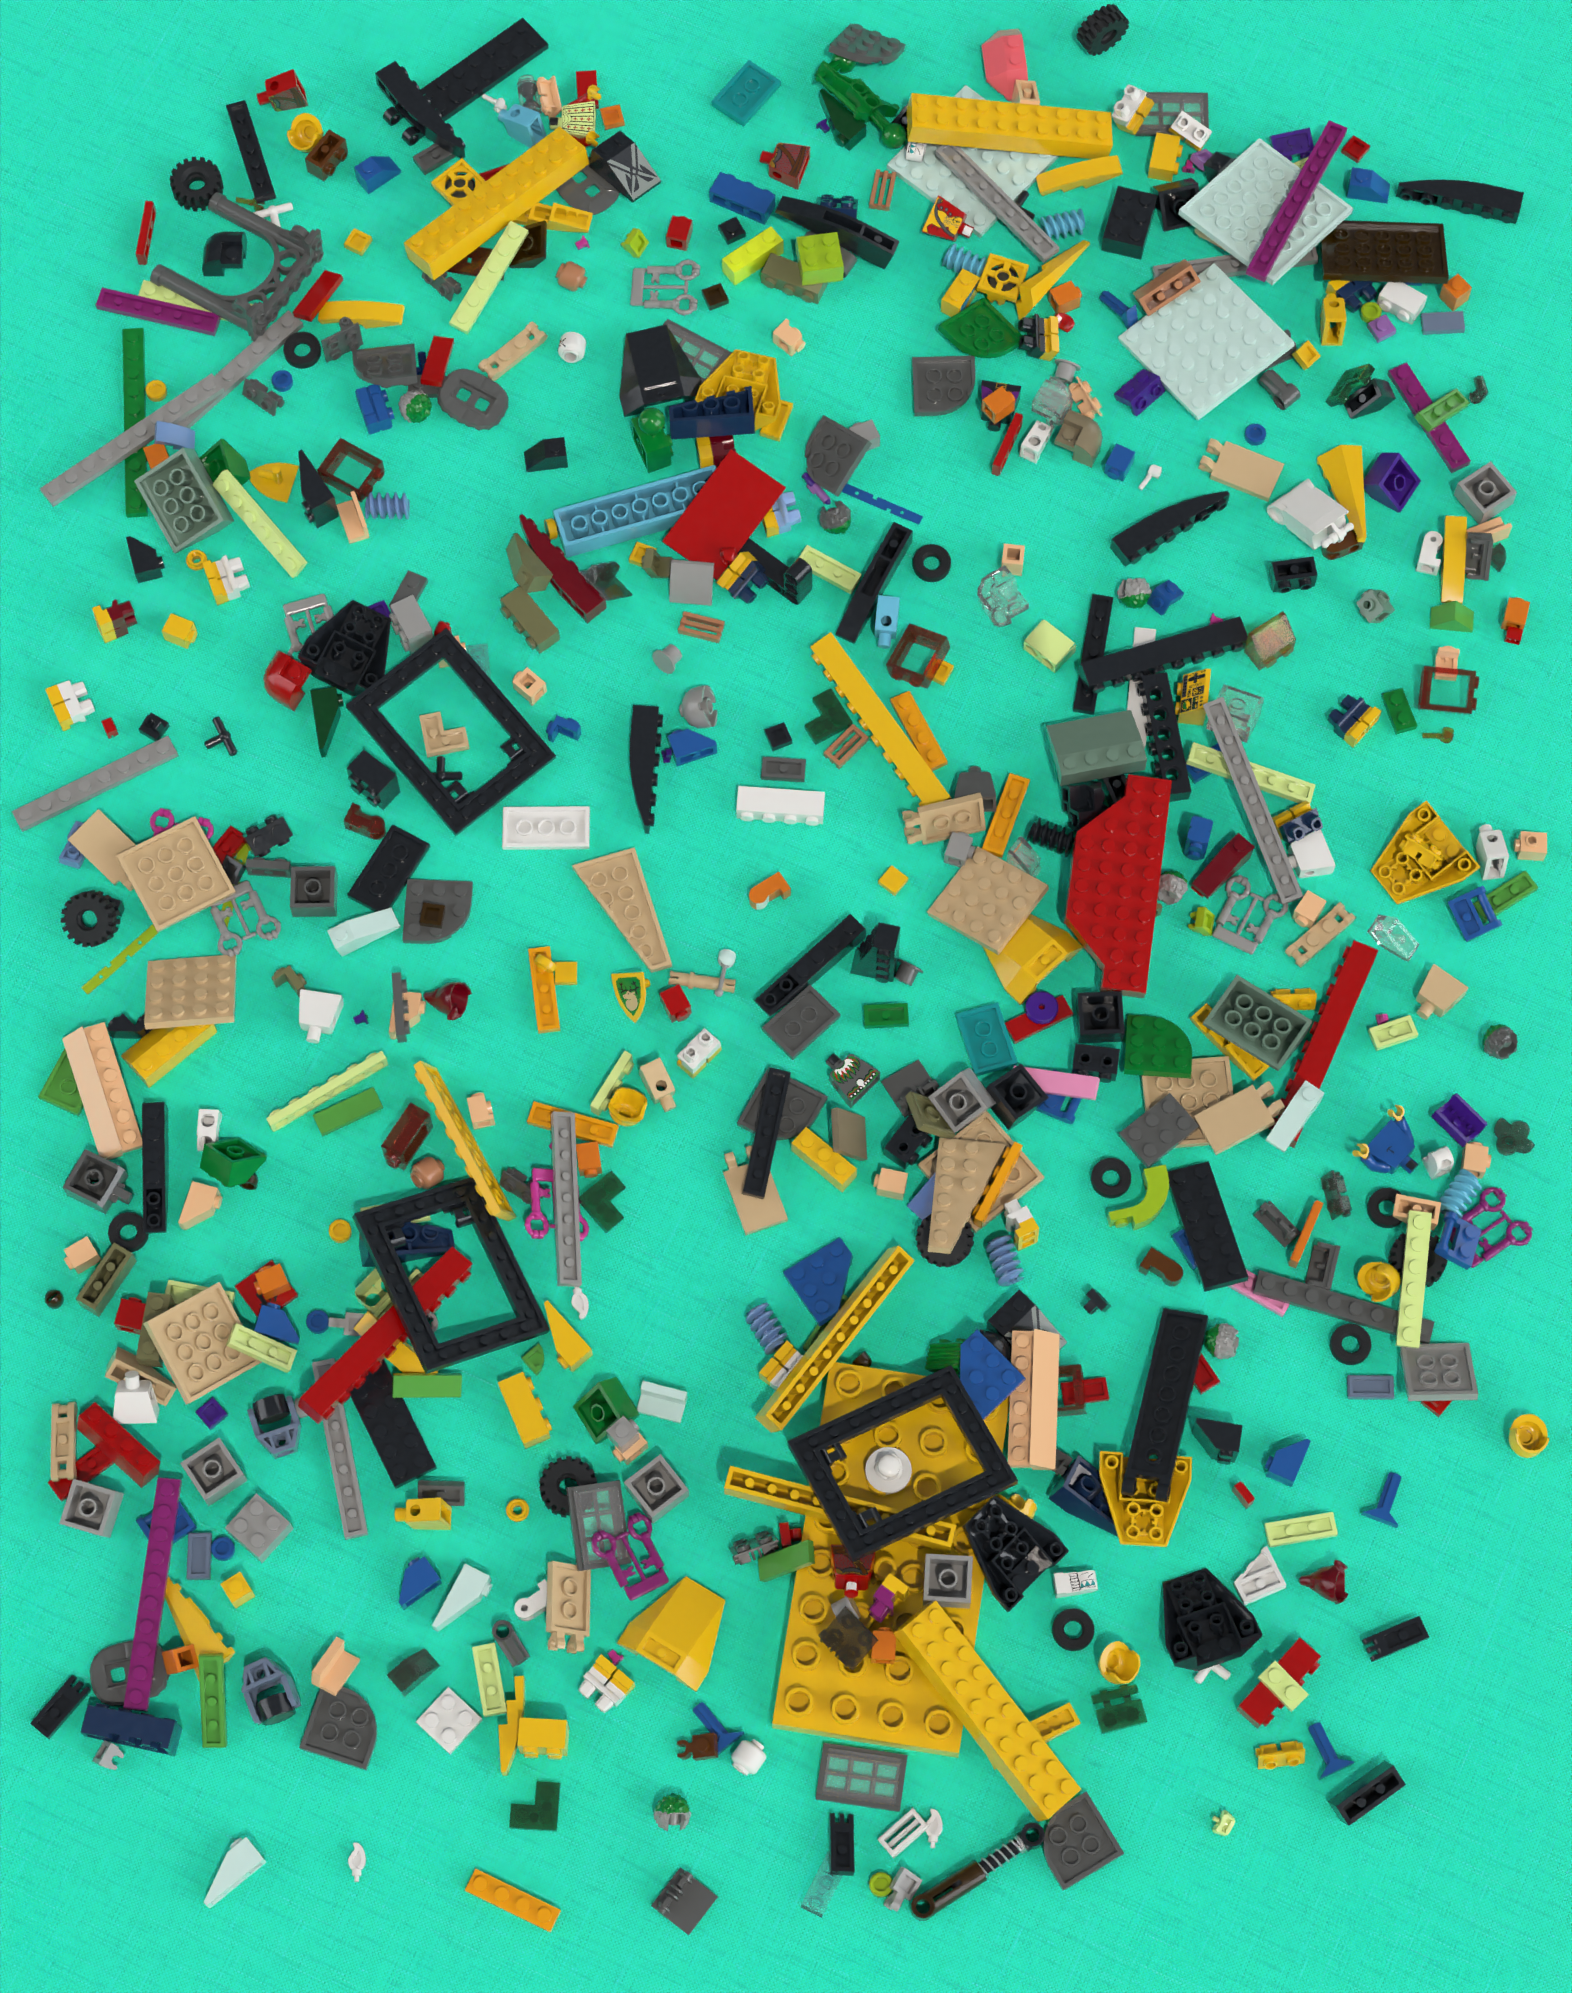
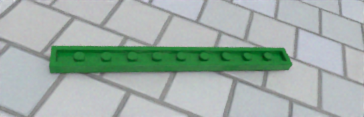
(134, 412)

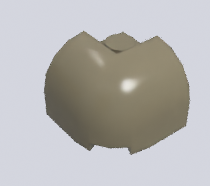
(1080, 436)

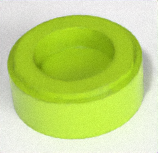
(1370, 312)
(880, 1884)

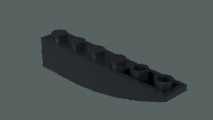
(417, 108)
(1465, 197)
(852, 233)
(1164, 526)
(875, 581)
(643, 759)
(812, 965)
(155, 1167)

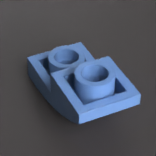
(174, 435)
(70, 855)

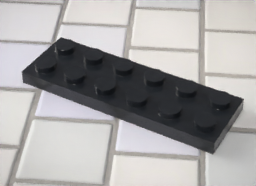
(1206, 1226)
(392, 1429)

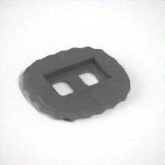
(577, 198)
(480, 388)
(116, 1657)

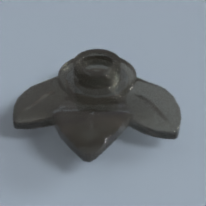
(1513, 1134)

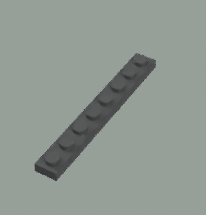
(1333, 1304)

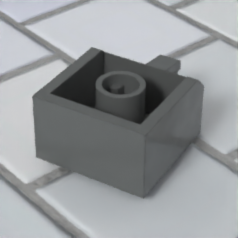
(104, 1192)

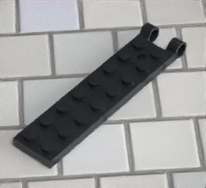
(477, 74)
(1165, 1401)

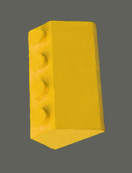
(165, 1049)

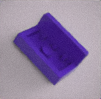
(1293, 143)
(1140, 391)
(1459, 1120)

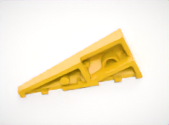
(1038, 285)
(1345, 474)
(194, 1625)

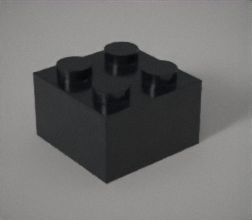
(373, 780)
(1100, 1017)

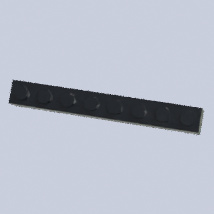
(1163, 655)

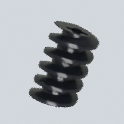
(1051, 836)

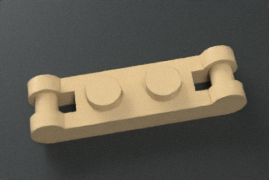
(513, 351)
(1320, 935)
(63, 1441)

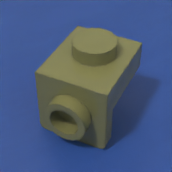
(656, 565)
(287, 974)

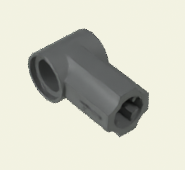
(1283, 393)
(510, 1645)

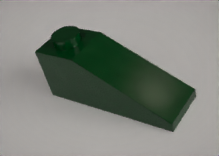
(844, 126)
(327, 713)

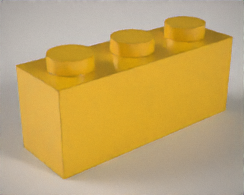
(823, 1159)
(525, 1409)

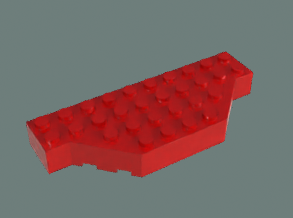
(1117, 884)

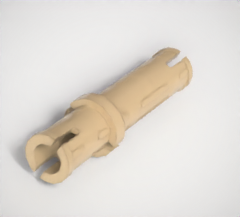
(700, 981)

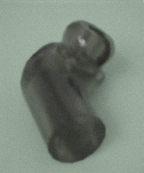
(1480, 392)

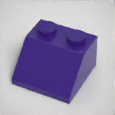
(1391, 481)

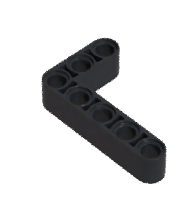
(790, 582)

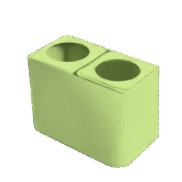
(1049, 646)
(367, 1288)

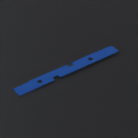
(882, 504)

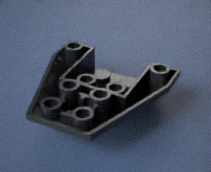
(655, 371)
(349, 649)
(1011, 1549)
(1205, 1622)

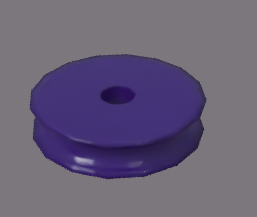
(1041, 999)

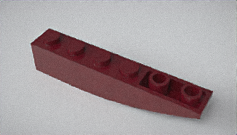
(566, 577)

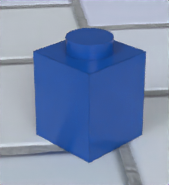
(1119, 462)

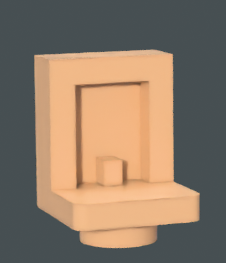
(1446, 658)

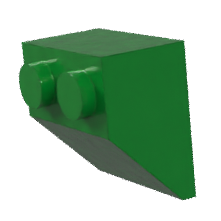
(231, 1161)
(604, 1407)

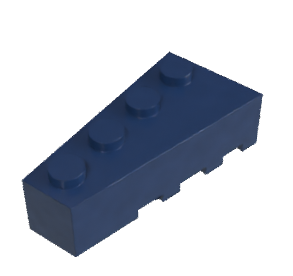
(714, 416)
(132, 1729)

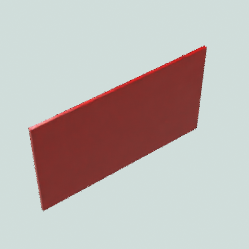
(724, 512)

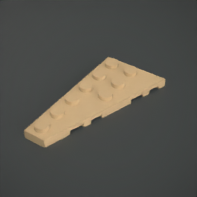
(624, 896)
(960, 1180)

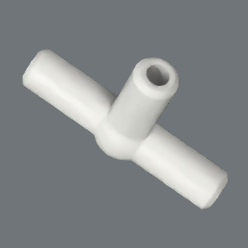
(273, 212)
(1218, 1669)

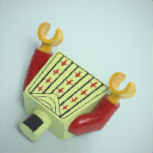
(580, 118)

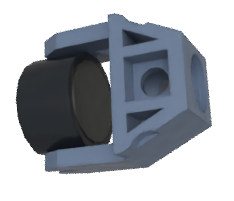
(272, 1410)
(275, 1708)

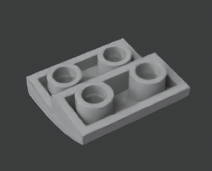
(691, 582)

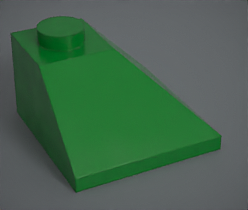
(223, 457)

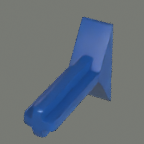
(1128, 315)
(1386, 1500)
(714, 1726)
(1332, 1762)

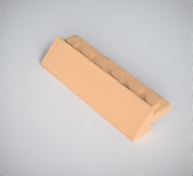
(102, 1091)
(1035, 1401)

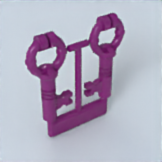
(1509, 1239)
(647, 1584)

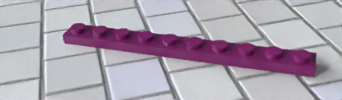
(1296, 201)
(152, 1594)

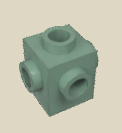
(1375, 606)

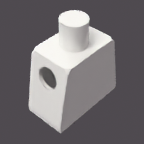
(1491, 853)
(1311, 856)
(318, 1013)
(135, 1401)

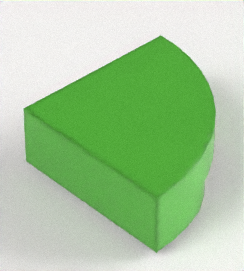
(534, 1359)

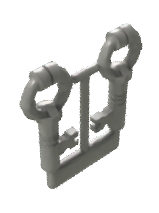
(638, 286)
(301, 606)
(254, 901)
(1235, 939)

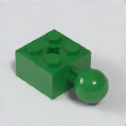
(651, 439)

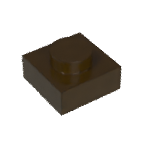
(715, 296)
(432, 915)

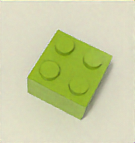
(819, 258)

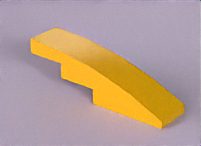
(1077, 174)
(557, 217)
(366, 313)
(1453, 559)
(1243, 1060)
(405, 1355)
(1054, 1723)
(509, 1732)

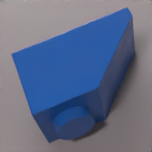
(376, 172)
(1367, 186)
(690, 746)
(275, 1324)
(1287, 1462)
(417, 1581)

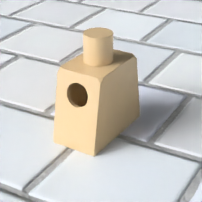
(1439, 993)
(655, 1075)

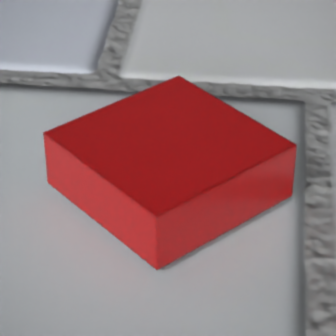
(1355, 149)
(1243, 1494)

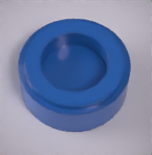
(282, 381)
(1255, 434)
(317, 1322)
(222, 1548)

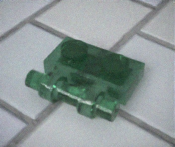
(1122, 1715)

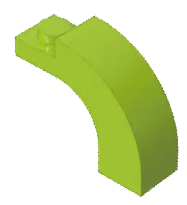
(1156, 1187)

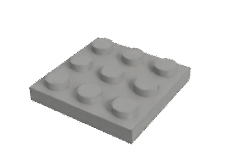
(1439, 1372)

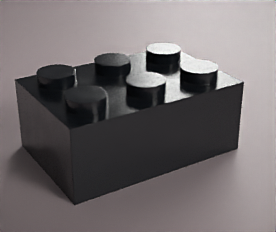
(1129, 222)

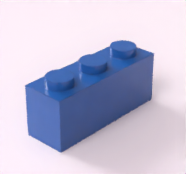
(742, 198)

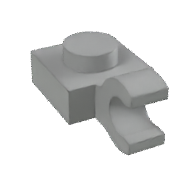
(348, 1323)
(904, 1887)

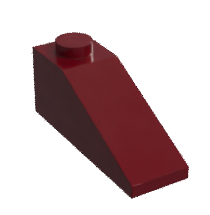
(1224, 865)

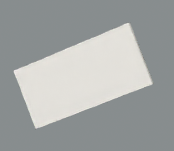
(546, 828)

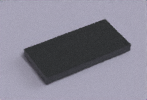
(388, 870)

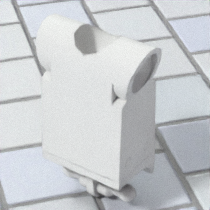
(1311, 515)

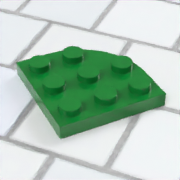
(981, 331)
(1156, 1048)

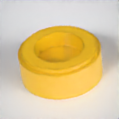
(156, 390)
(551, 528)
(545, 963)
(340, 1231)
(884, 1566)

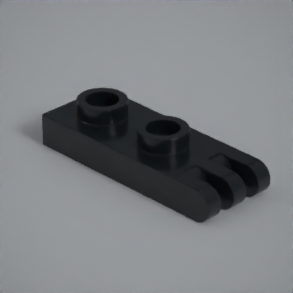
(1396, 1638)
(60, 1707)
(841, 1845)

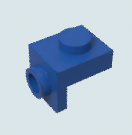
(1164, 596)
(567, 727)

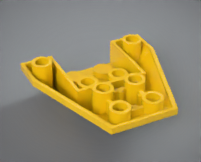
(746, 370)
(1409, 879)
(1031, 956)
(1141, 1518)
(678, 1632)

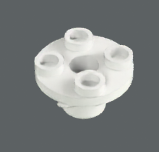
(888, 1470)

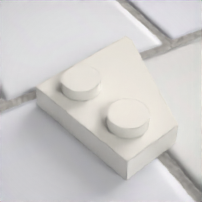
(1259, 1579)

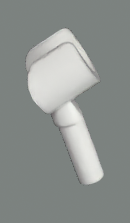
(499, 103)
(1154, 471)

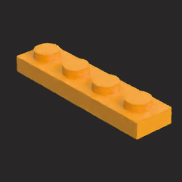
(918, 730)
(1006, 815)
(544, 993)
(585, 1127)
(992, 1192)
(513, 1900)

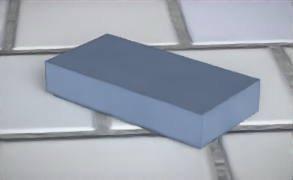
(1442, 322)
(1370, 1387)
(199, 1556)

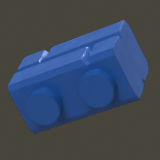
(374, 409)
(1198, 838)

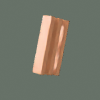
(885, 175)
(701, 619)
(834, 759)

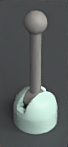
(726, 960)

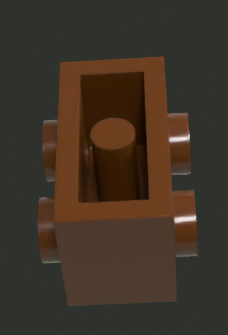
(326, 155)

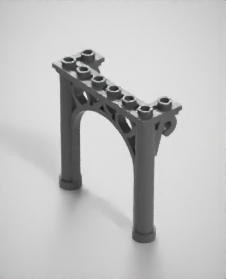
(299, 244)

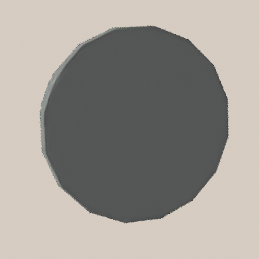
(907, 972)

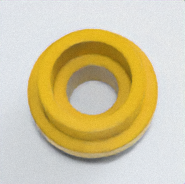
(192, 556)
(517, 1503)

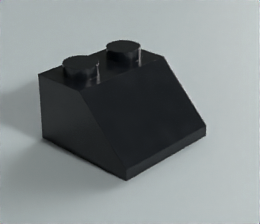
(1170, 199)
(1015, 1096)
(1218, 1439)

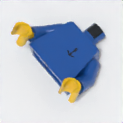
(1390, 1147)

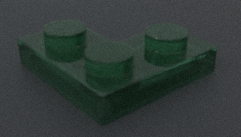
(1350, 379)
(832, 718)
(597, 1201)
(542, 1815)

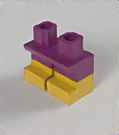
(885, 1597)

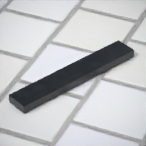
(251, 151)
(1093, 648)
(766, 1133)

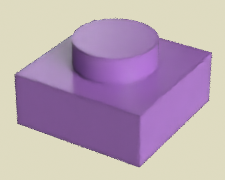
(1200, 158)
(1381, 328)

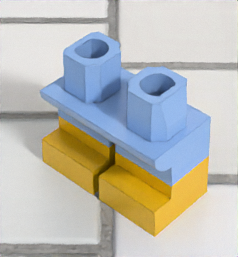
(778, 519)

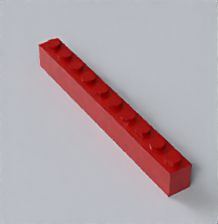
(1333, 1021)
(382, 1339)

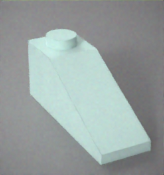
(362, 930)
(1295, 1116)
(465, 1594)
(236, 1867)

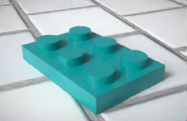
(746, 93)
(986, 1039)

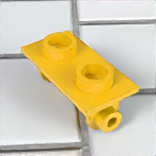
(1429, 853)
(1301, 999)
(1290, 1754)

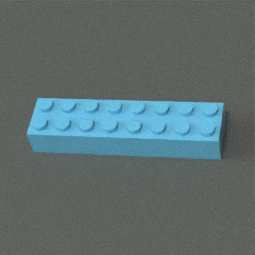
(628, 512)

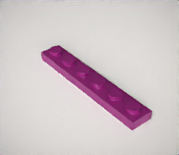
(158, 311)
(1417, 400)

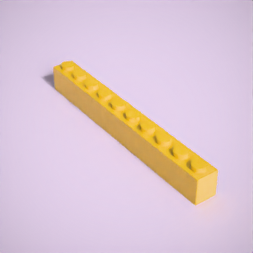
(879, 720)
(834, 1339)
(802, 1500)

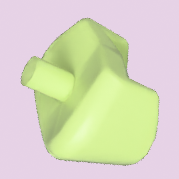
(1224, 1823)

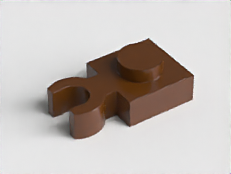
(702, 1747)

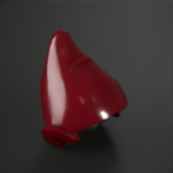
(449, 999)
(1328, 1582)

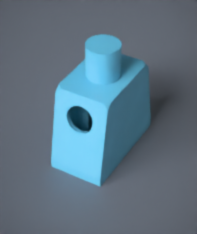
(523, 124)
(886, 614)

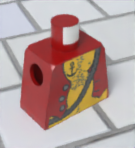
(947, 221)

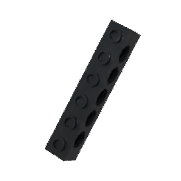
(1159, 686)

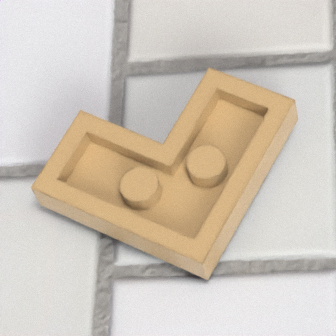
(439, 741)

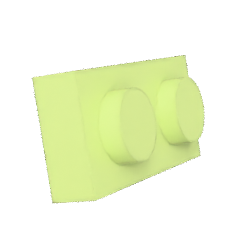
(1393, 1032)
(1283, 1686)

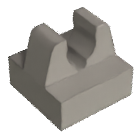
(105, 1755)

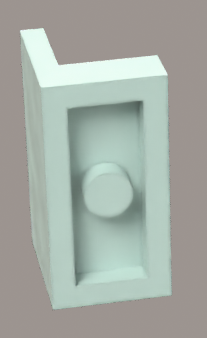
(662, 1402)

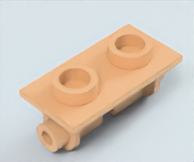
(550, 100)
(1082, 391)

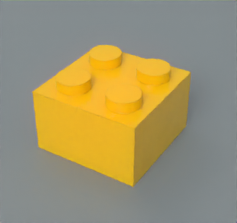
(543, 1737)

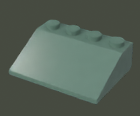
(183, 500)
(1096, 747)
(1258, 1023)

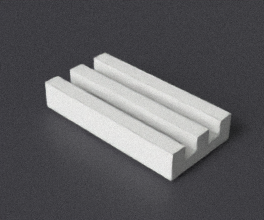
(905, 1843)

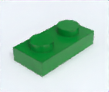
(1399, 711)
(886, 1015)

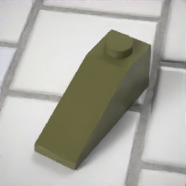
(527, 567)

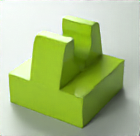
(635, 243)
(1203, 921)

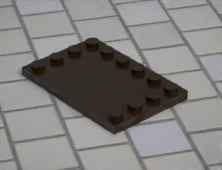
(1385, 252)

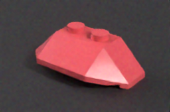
(1004, 61)

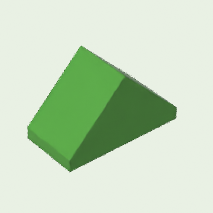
(1452, 617)

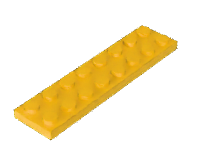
(467, 1147)

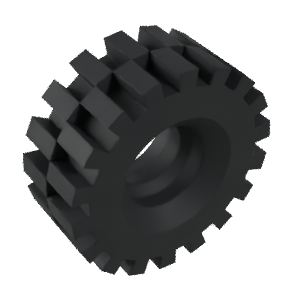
(1102, 29)
(195, 171)
(104, 912)
(959, 1252)
(1435, 1263)
(555, 1474)

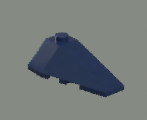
(421, 1243)
(1083, 1496)

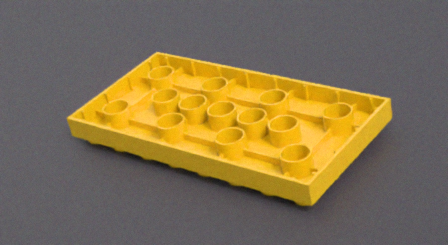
(880, 1701)

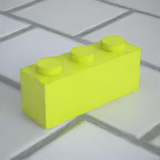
(752, 255)

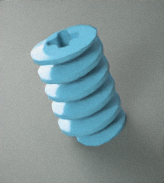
(1063, 224)
(959, 261)
(1459, 1193)

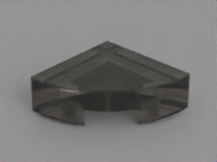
(1498, 557)

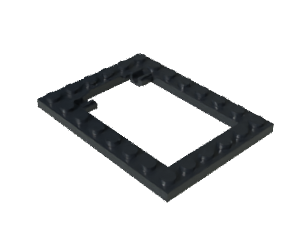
(467, 808)
(456, 1197)
(852, 1529)

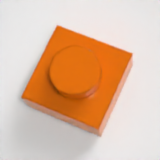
(612, 117)

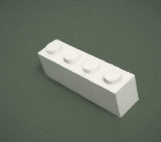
(780, 805)

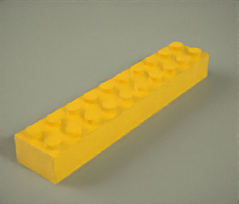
(1009, 126)
(496, 203)
(987, 1711)

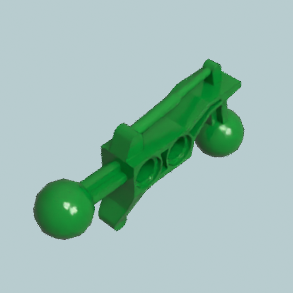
(861, 99)

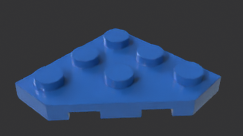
(822, 1280)
(986, 1374)

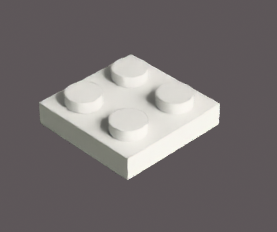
(449, 1720)

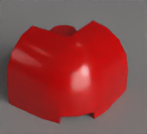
(285, 679)

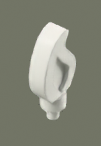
(580, 1302)
(935, 1827)
(357, 1861)

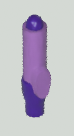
(816, 489)

